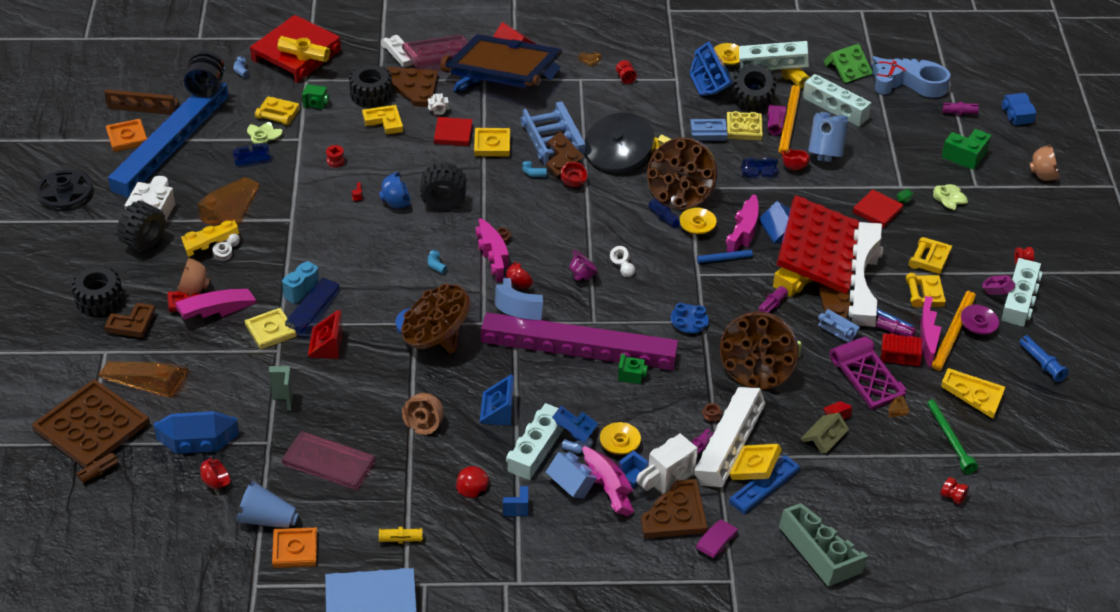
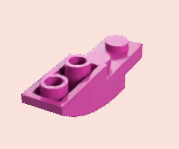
(745, 227)
(493, 248)
(612, 478)

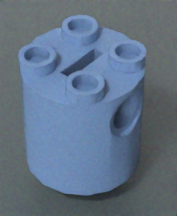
(826, 141)

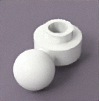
(223, 255)
(627, 269)

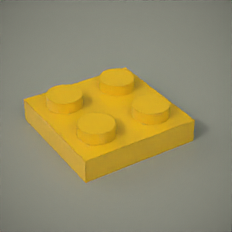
(492, 142)
(755, 462)

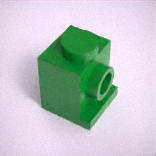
(315, 96)
(631, 370)

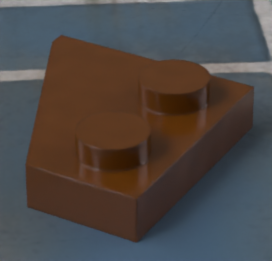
(835, 301)

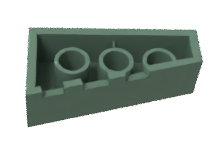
(820, 546)

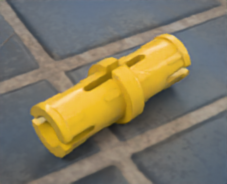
(400, 535)

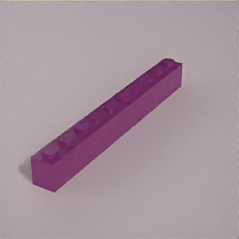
(578, 340)

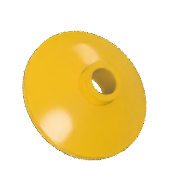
(728, 53)
(698, 220)
(620, 438)

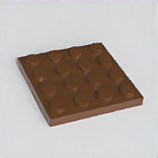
(90, 423)

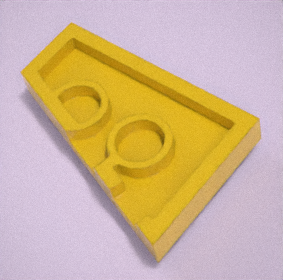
(209, 234)
(975, 391)

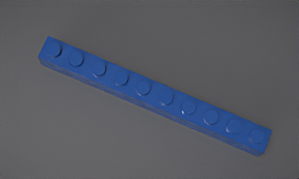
(164, 141)

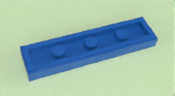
(759, 489)

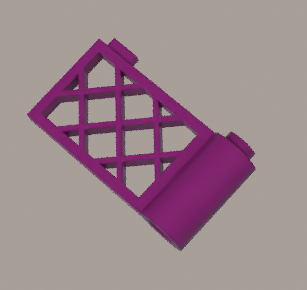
(859, 351)

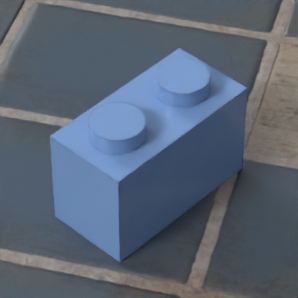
(571, 474)

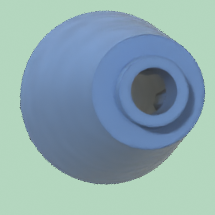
(265, 508)

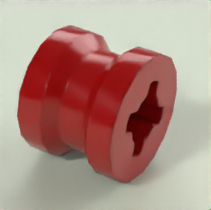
(335, 156)
(1027, 254)

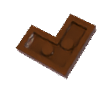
(564, 151)
(131, 325)

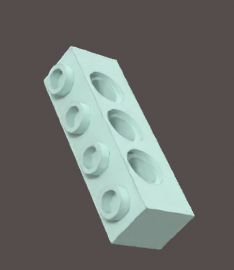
(775, 55)
(836, 99)
(1021, 298)
(534, 444)

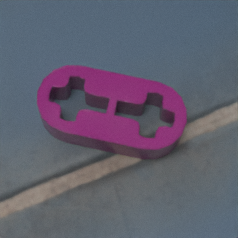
(998, 285)

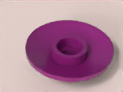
(979, 319)

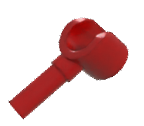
(357, 194)

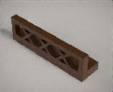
(141, 102)

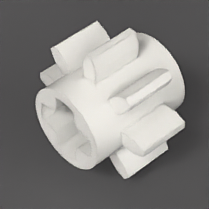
(438, 104)

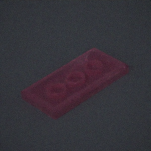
(432, 50)
(328, 460)

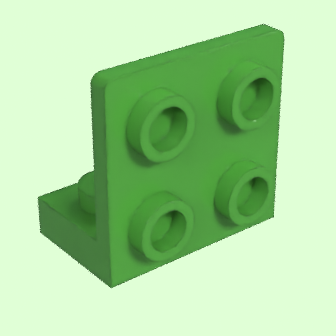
(850, 63)

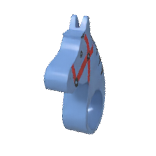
(913, 74)

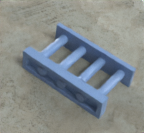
(565, 124)

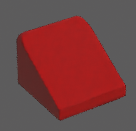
(842, 408)

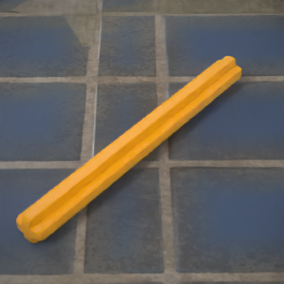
(789, 119)
(952, 333)

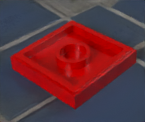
(453, 131)
(877, 208)

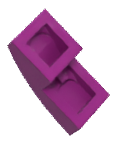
(716, 538)

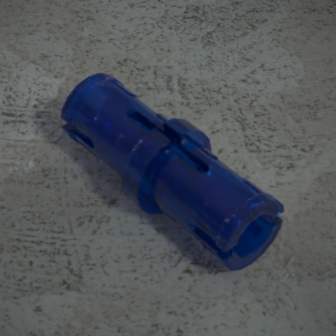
(656, 206)

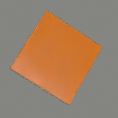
(126, 135)
(294, 547)

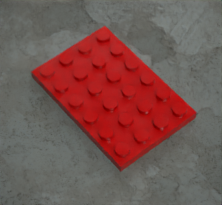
(819, 244)

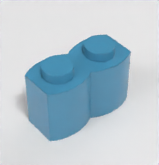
(300, 282)

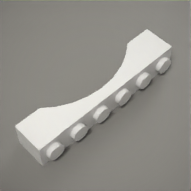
(864, 303)

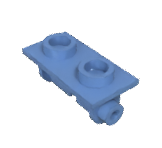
(838, 325)

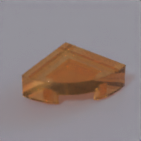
(589, 59)
(898, 407)

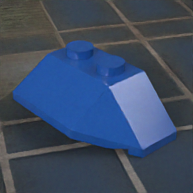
(709, 71)
(196, 431)

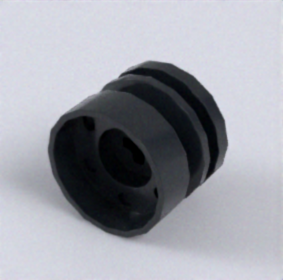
(204, 74)

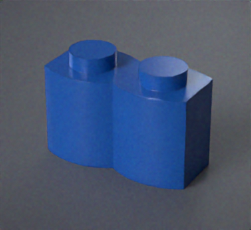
(1019, 108)

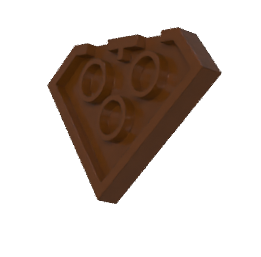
(414, 84)
(676, 512)

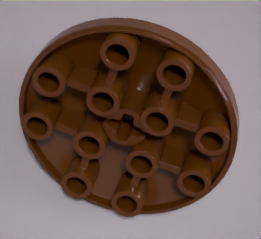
(682, 173)
(436, 318)
(759, 350)

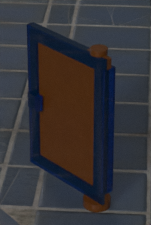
(501, 61)

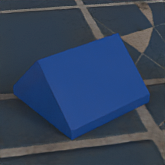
(775, 221)
(498, 403)

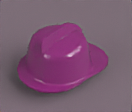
(582, 266)

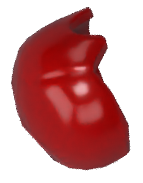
(795, 159)
(573, 174)
(519, 278)
(214, 474)
(472, 481)

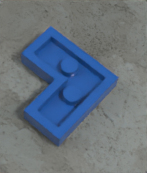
(579, 427)

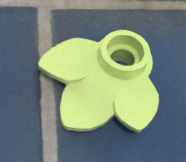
(263, 133)
(949, 196)

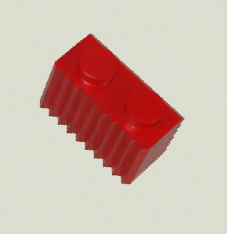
(901, 349)

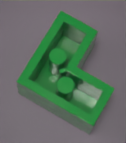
(966, 150)

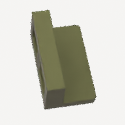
(826, 432)

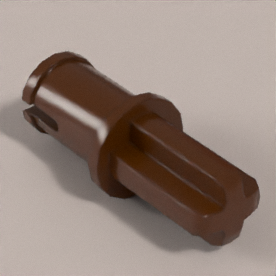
(97, 468)

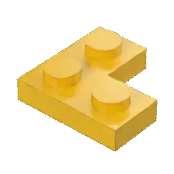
(385, 115)

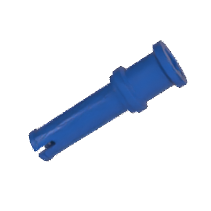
(1049, 363)

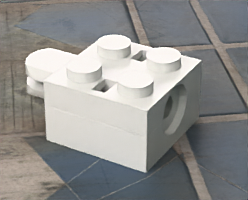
(156, 194)
(668, 464)

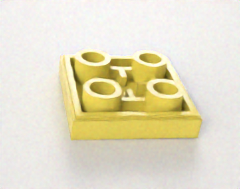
(744, 126)

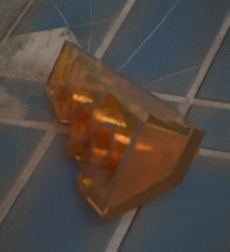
(227, 202)
(147, 376)

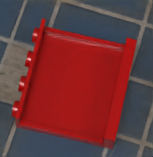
(295, 29)

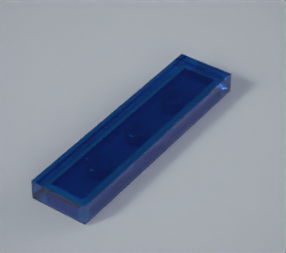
(312, 305)

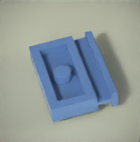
(708, 129)

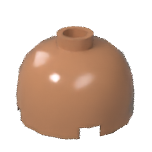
(1045, 164)
(193, 278)
(423, 413)

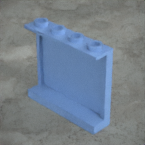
(371, 591)

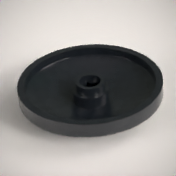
(619, 143)

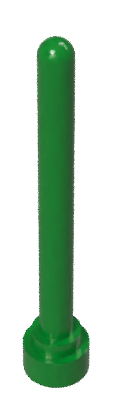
(967, 463)

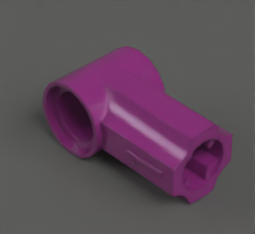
(776, 117)

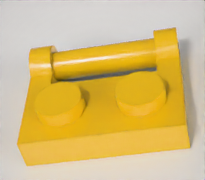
(277, 110)
(936, 257)
(930, 286)

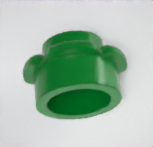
(904, 195)

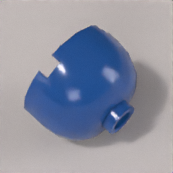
(395, 191)

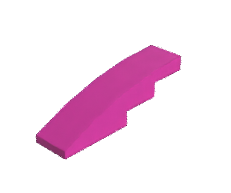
(213, 302)
(929, 331)

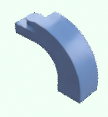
(517, 303)

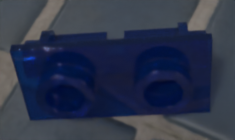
(259, 153)
(767, 166)

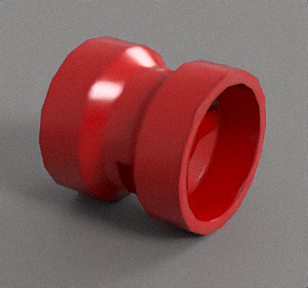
(626, 72)
(954, 490)

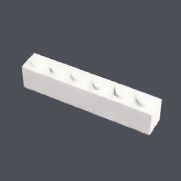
(729, 437)

